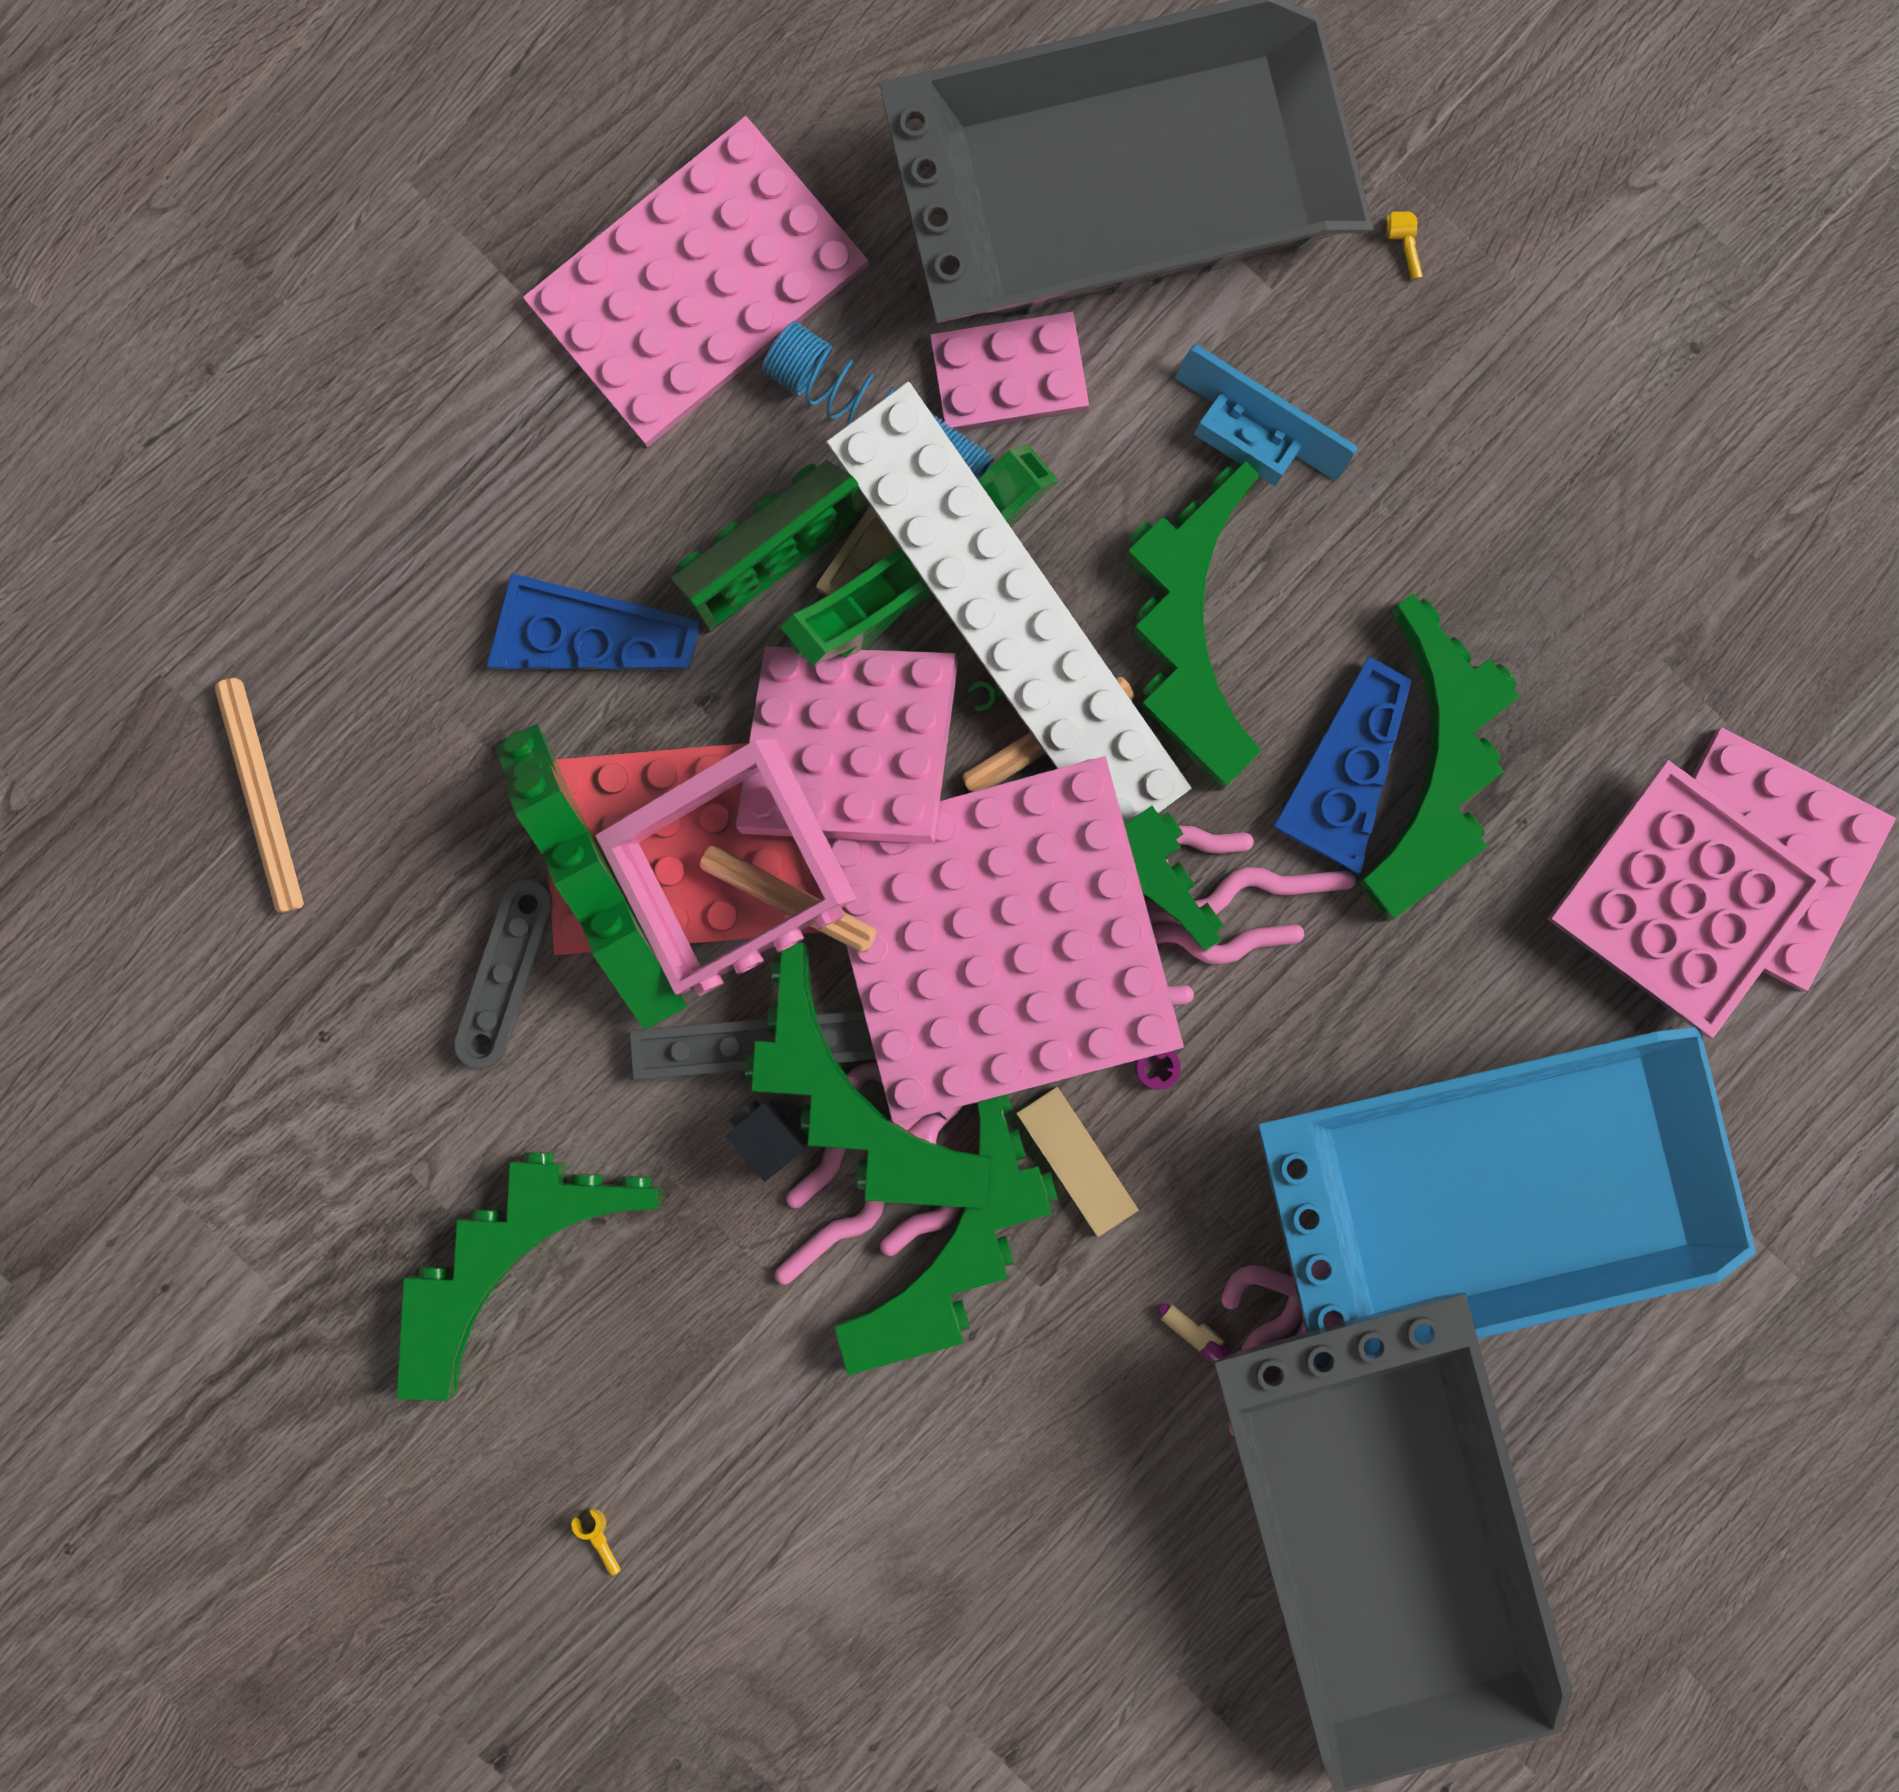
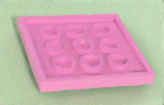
(859, 739)
(1811, 819)
(1688, 899)

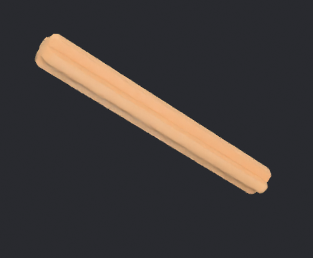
(258, 795)

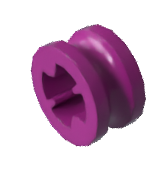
(1155, 1082)

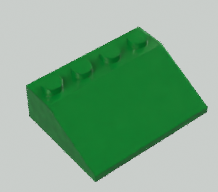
(770, 543)

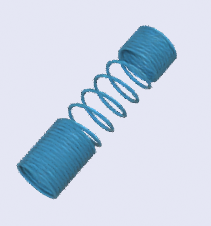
(797, 361)

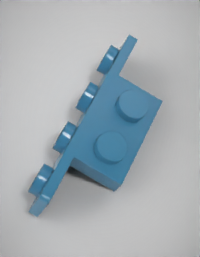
(1257, 424)

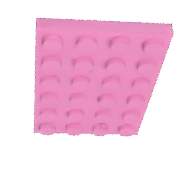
(696, 281)

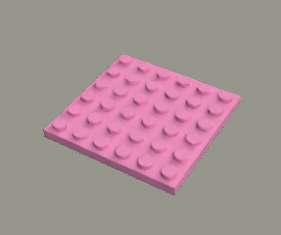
(1007, 944)

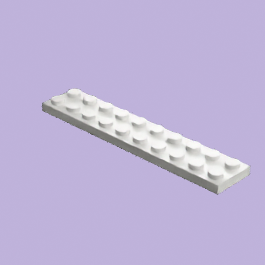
(1001, 599)

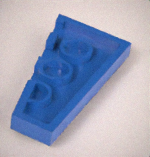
(578, 630)
(1343, 780)

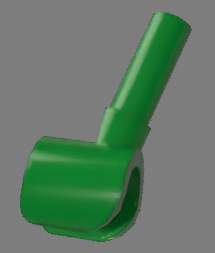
(995, 694)

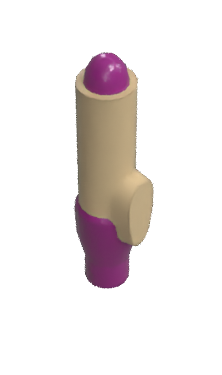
(1200, 1337)

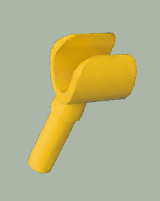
(1404, 226)
(597, 1539)

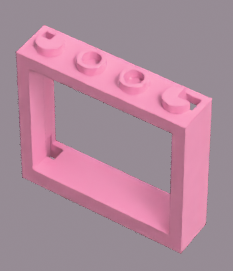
(650, 904)

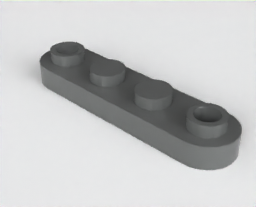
(503, 974)

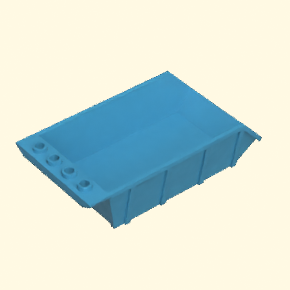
(1516, 1185)

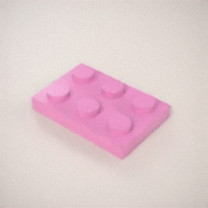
(1010, 371)

